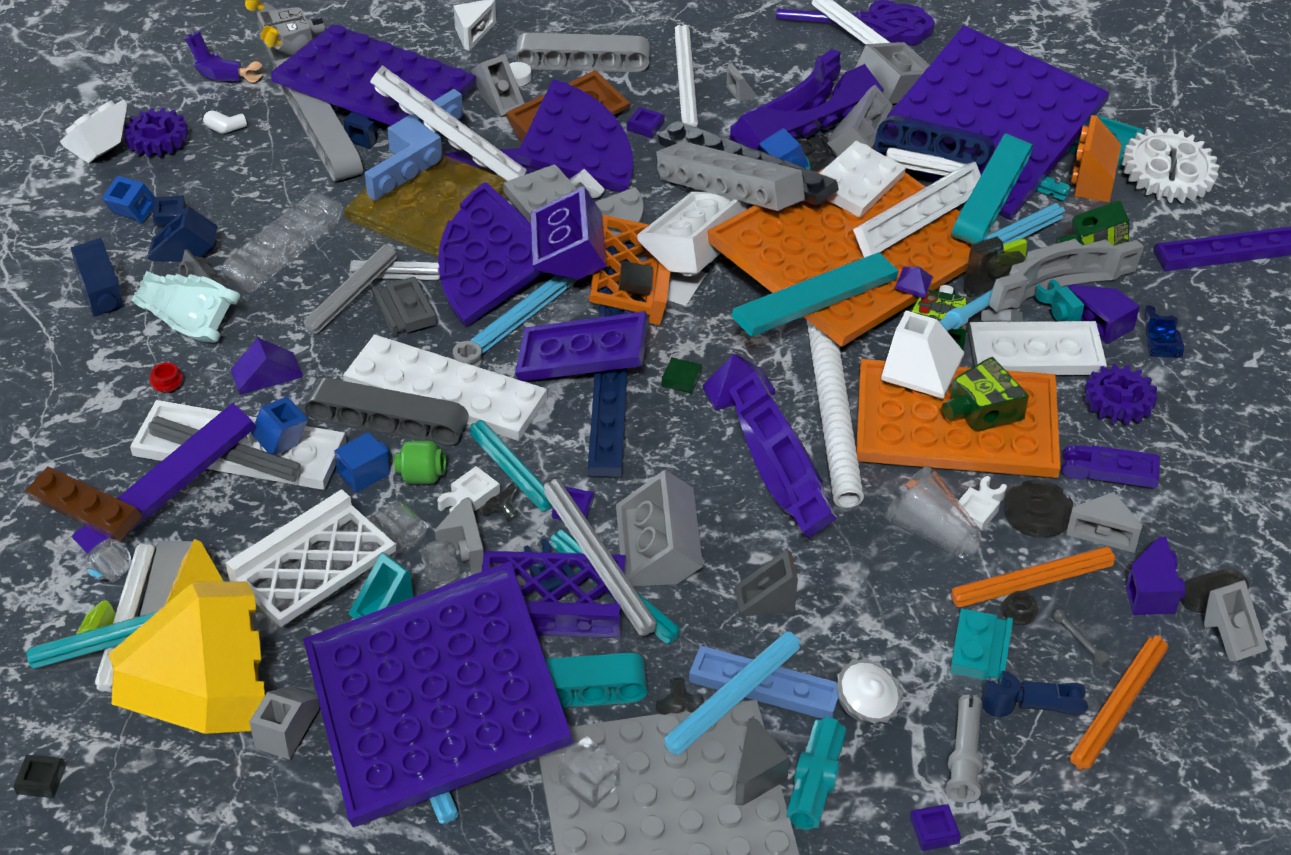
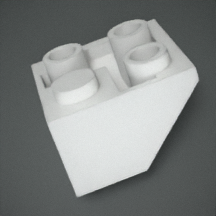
(96, 133)
(922, 356)

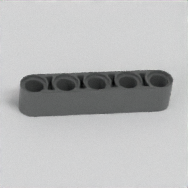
(386, 411)

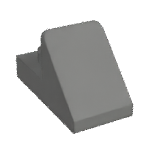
(462, 531)
(1237, 621)

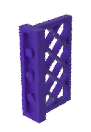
(555, 618)

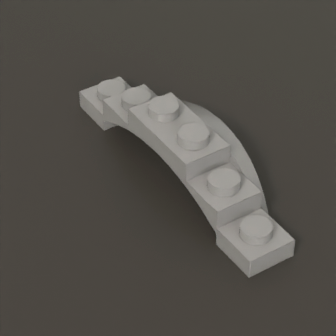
(1066, 264)

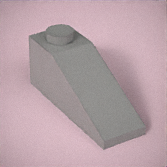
(861, 122)

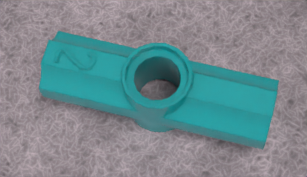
(816, 773)

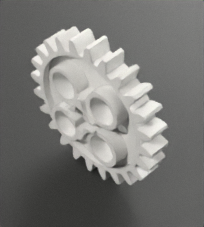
(1149, 164)

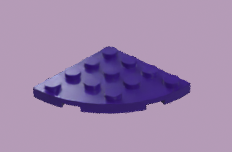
(578, 135)
(484, 254)

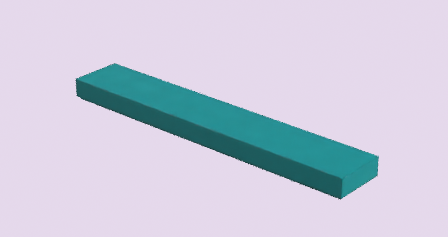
(814, 294)

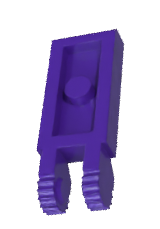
(1111, 465)

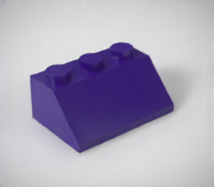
(568, 236)

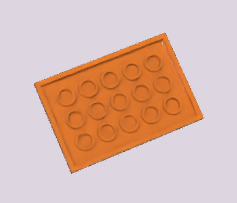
(911, 429)

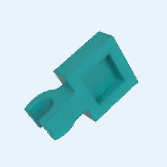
(1063, 301)

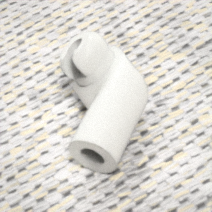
(222, 123)

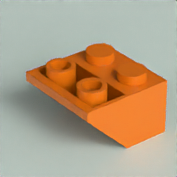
(1096, 162)

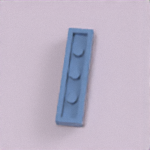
(781, 688)

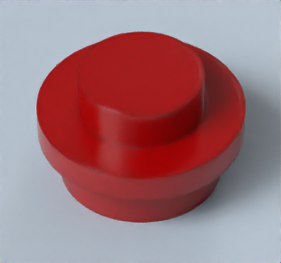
(165, 377)

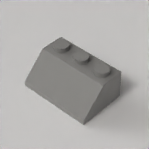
(659, 532)

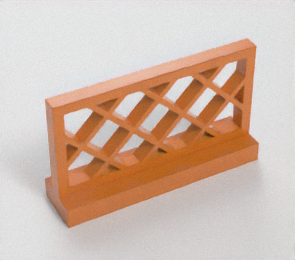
(656, 301)

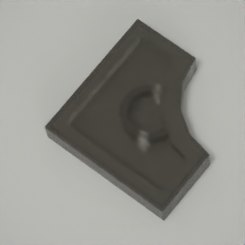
(988, 263)

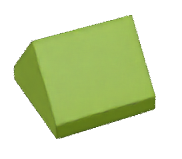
(98, 617)

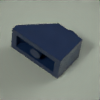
(185, 231)
(97, 277)

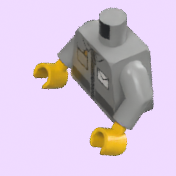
(284, 29)

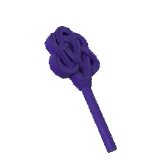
(890, 20)

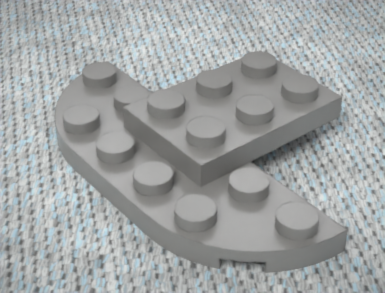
(550, 183)

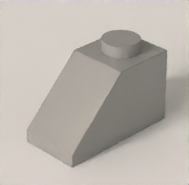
(498, 85)

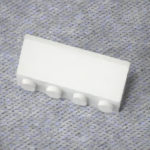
(681, 235)

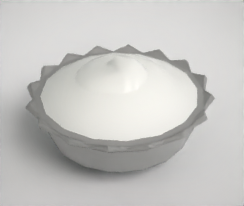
(869, 691)

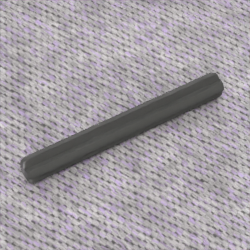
(239, 453)

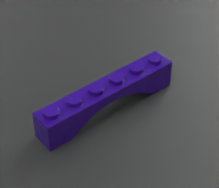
(764, 122)

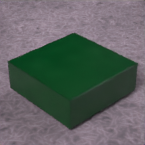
(681, 375)

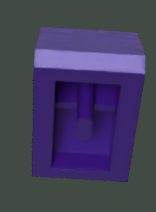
(264, 366)

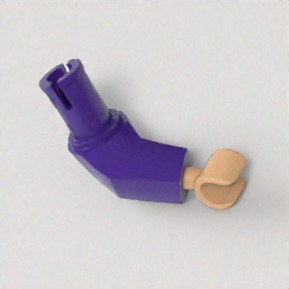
(216, 68)

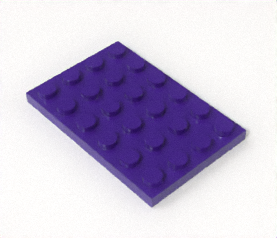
(343, 62)

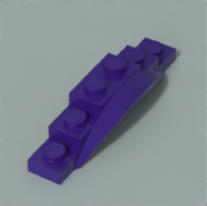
(811, 91)
(781, 456)

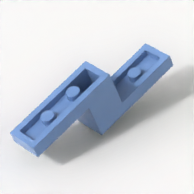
(414, 149)

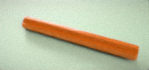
(1032, 576)
(1119, 703)

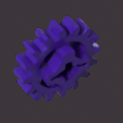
(155, 132)
(1120, 394)

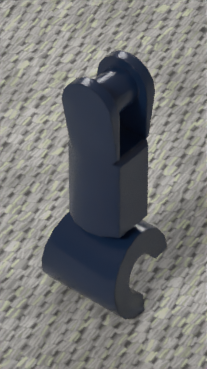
(1001, 698)

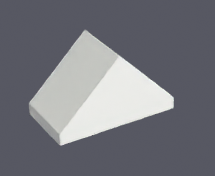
(474, 21)

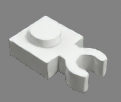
(472, 485)
(983, 504)

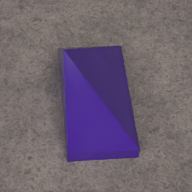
(729, 375)

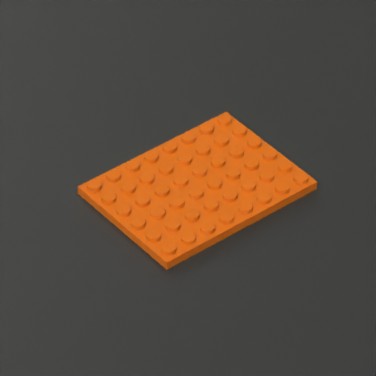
(814, 239)

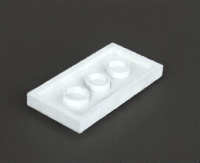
(1039, 346)

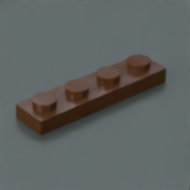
(83, 503)

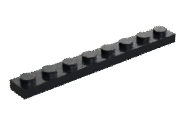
(816, 186)

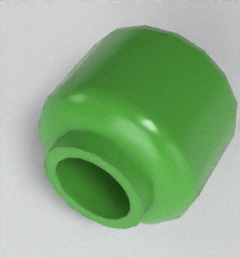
(420, 462)

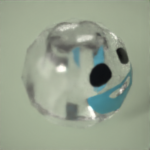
(108, 561)

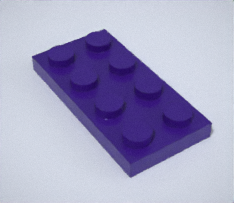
(582, 346)

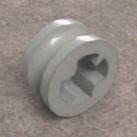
(469, 349)

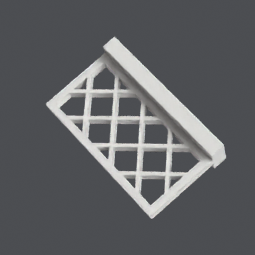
(294, 542)

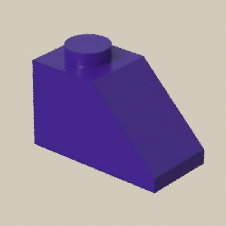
(1110, 309)

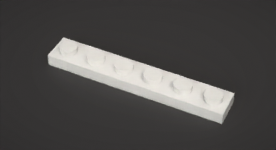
(439, 120)
(917, 210)

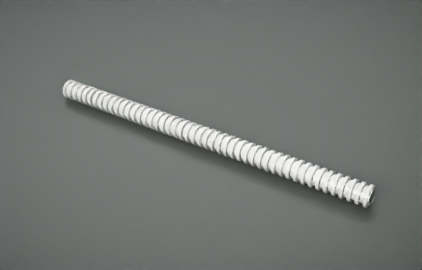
(836, 419)

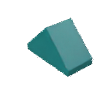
(384, 587)

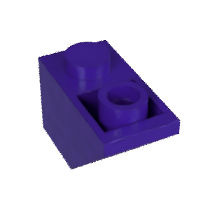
(1154, 582)

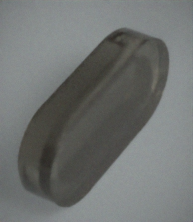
(1199, 588)

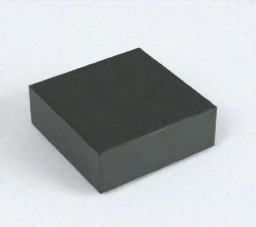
(635, 278)
(39, 776)

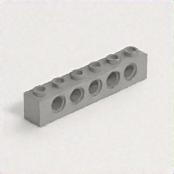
(731, 175)

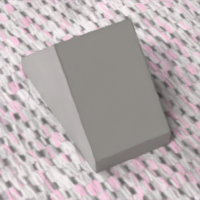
(1105, 522)

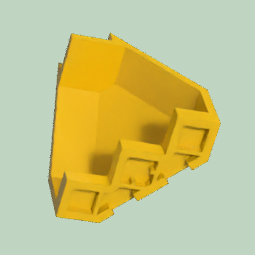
(194, 661)

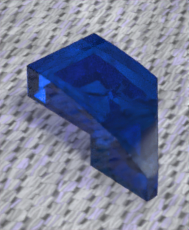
(1162, 335)

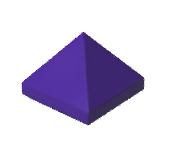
(914, 281)

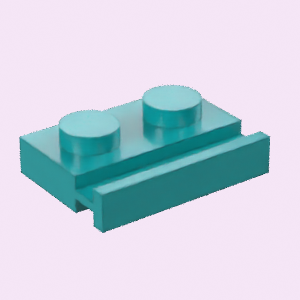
(981, 645)

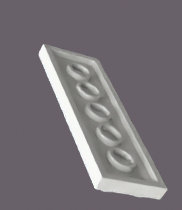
(486, 395)
(313, 451)

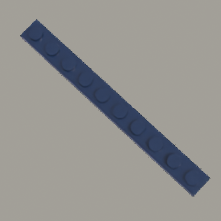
(608, 405)

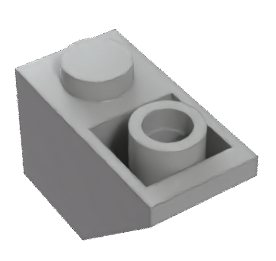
(283, 720)

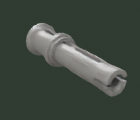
(965, 761)

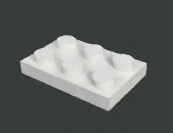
(862, 177)

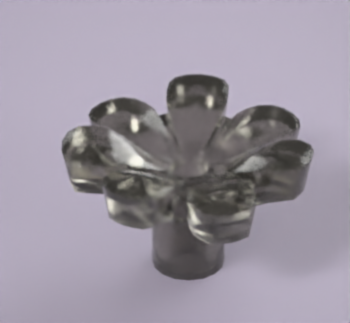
(501, 503)
(678, 699)

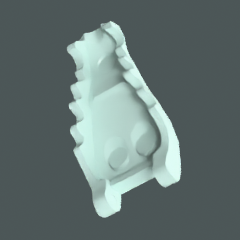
(187, 304)

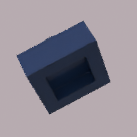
(167, 208)

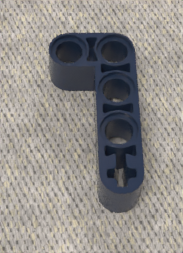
(935, 144)

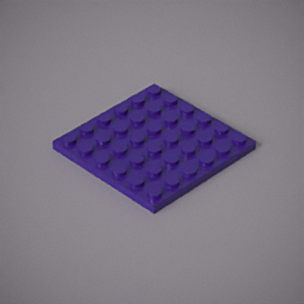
(1000, 91)
(435, 693)

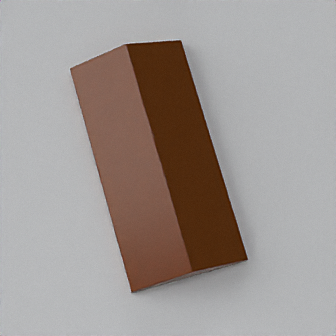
(591, 83)

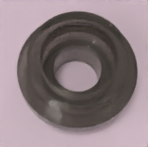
(1020, 607)

